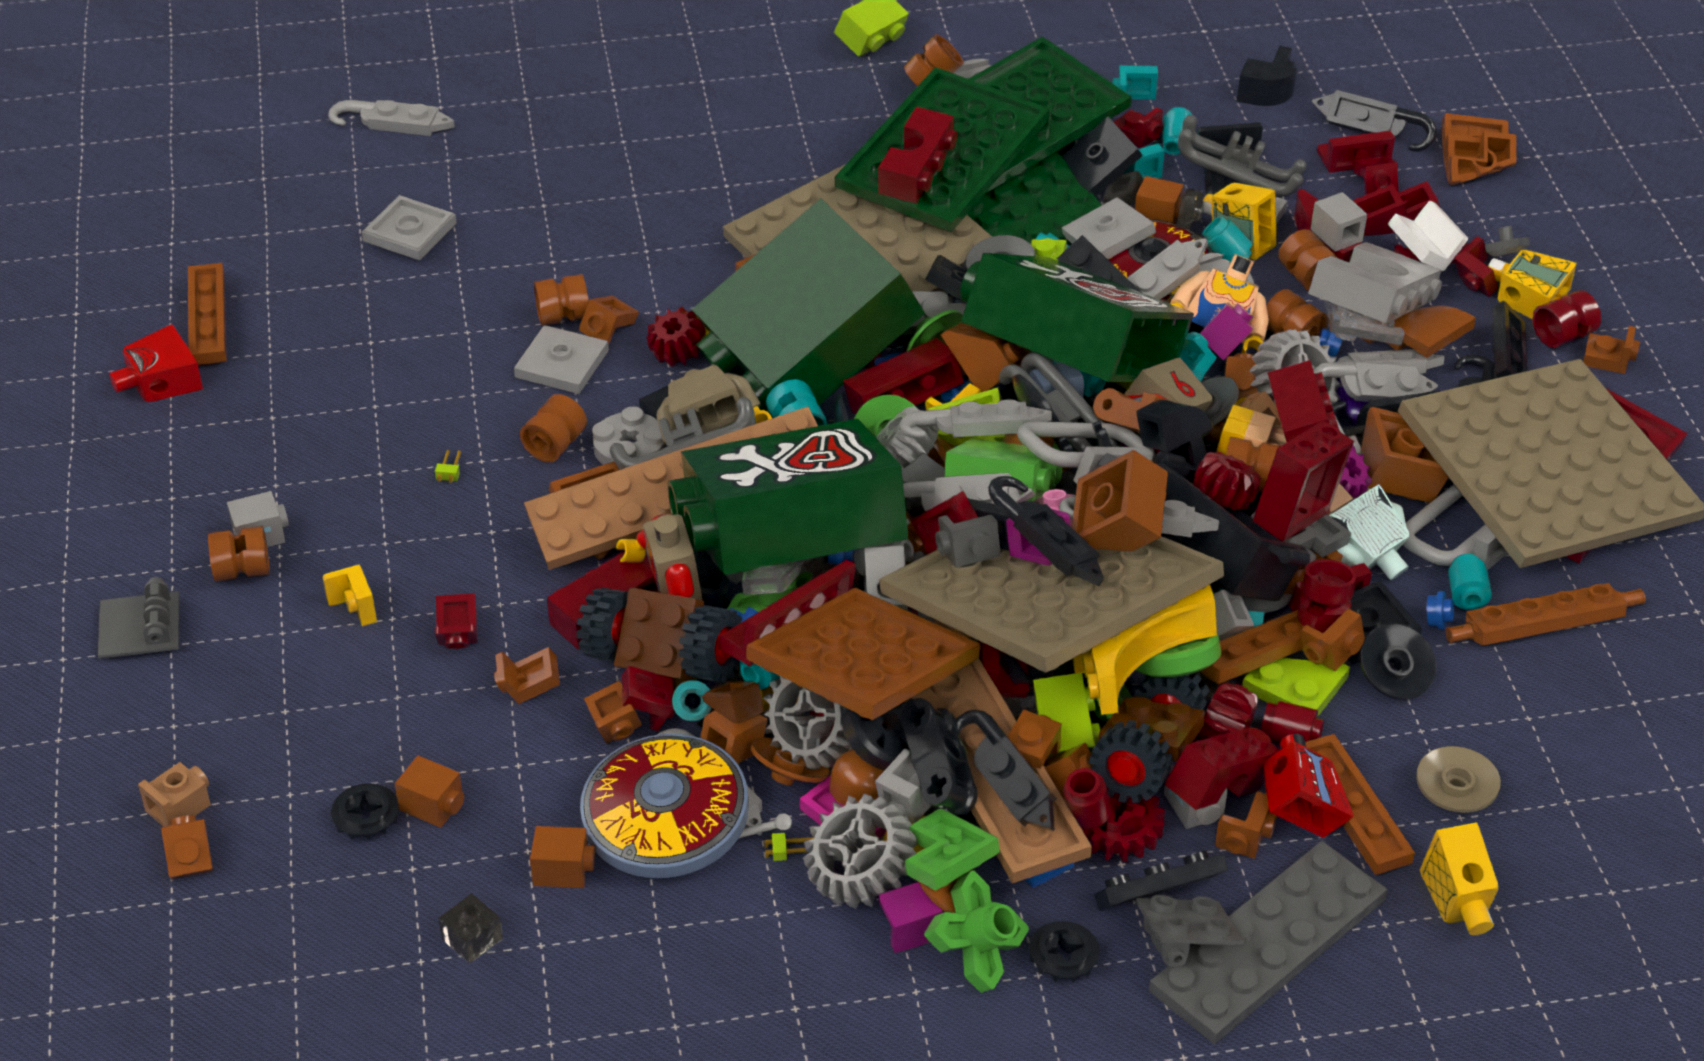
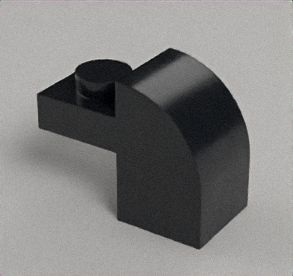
(1268, 82)
(1174, 429)

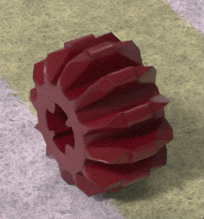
(675, 336)
(1227, 480)
(1229, 711)

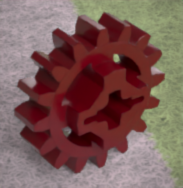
(1128, 828)

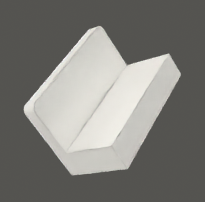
(1430, 236)

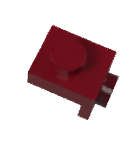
(1473, 270)
(456, 620)

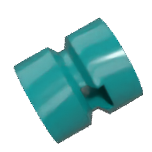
(792, 396)

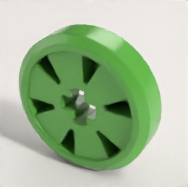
(1183, 658)

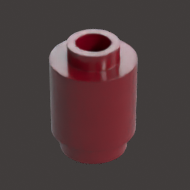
(1289, 719)
(1087, 798)

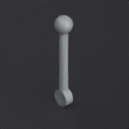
(782, 822)

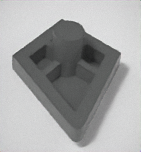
(1507, 243)

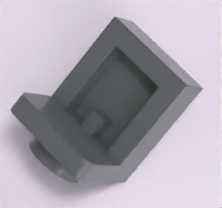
(968, 540)

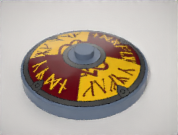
(664, 805)

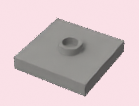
(409, 227)
(1111, 228)
(561, 359)

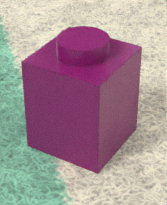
(1227, 329)

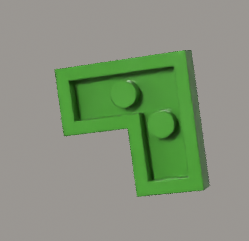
(950, 849)

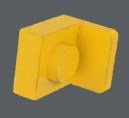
(351, 587)

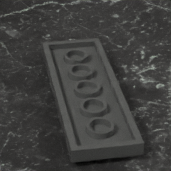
(1283, 934)

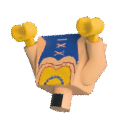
(1210, 291)

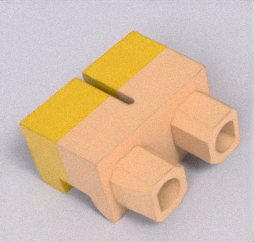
(1251, 426)

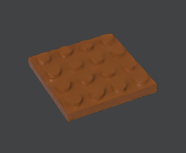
(863, 653)

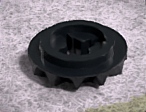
(348, 806)
(1075, 940)

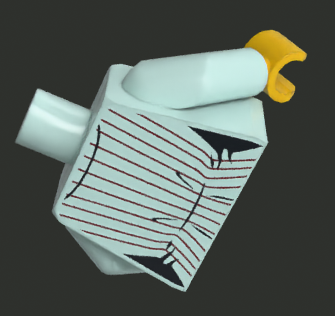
(1376, 531)

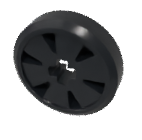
(872, 740)

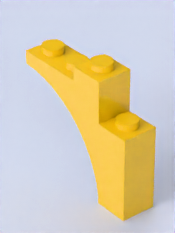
(1116, 658)

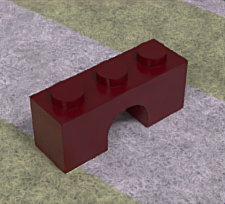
(926, 142)
(1221, 763)

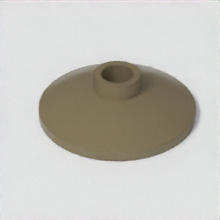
(1458, 779)

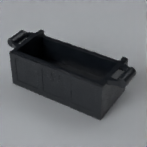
(1252, 558)

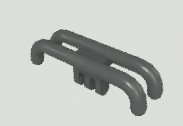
(1238, 160)
(1064, 401)
(685, 435)

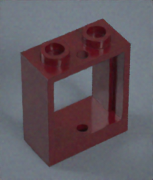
(1303, 480)

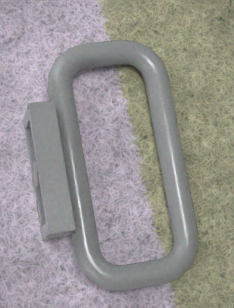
(1085, 461)
(1481, 543)

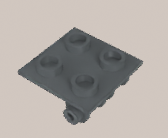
(140, 622)
(1180, 922)

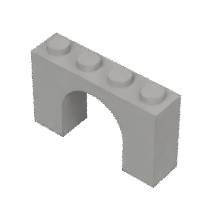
(1376, 282)

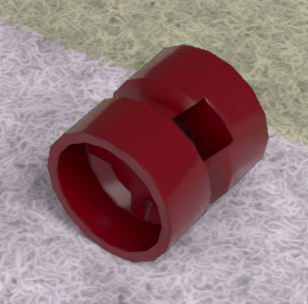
(1566, 318)
(1326, 593)

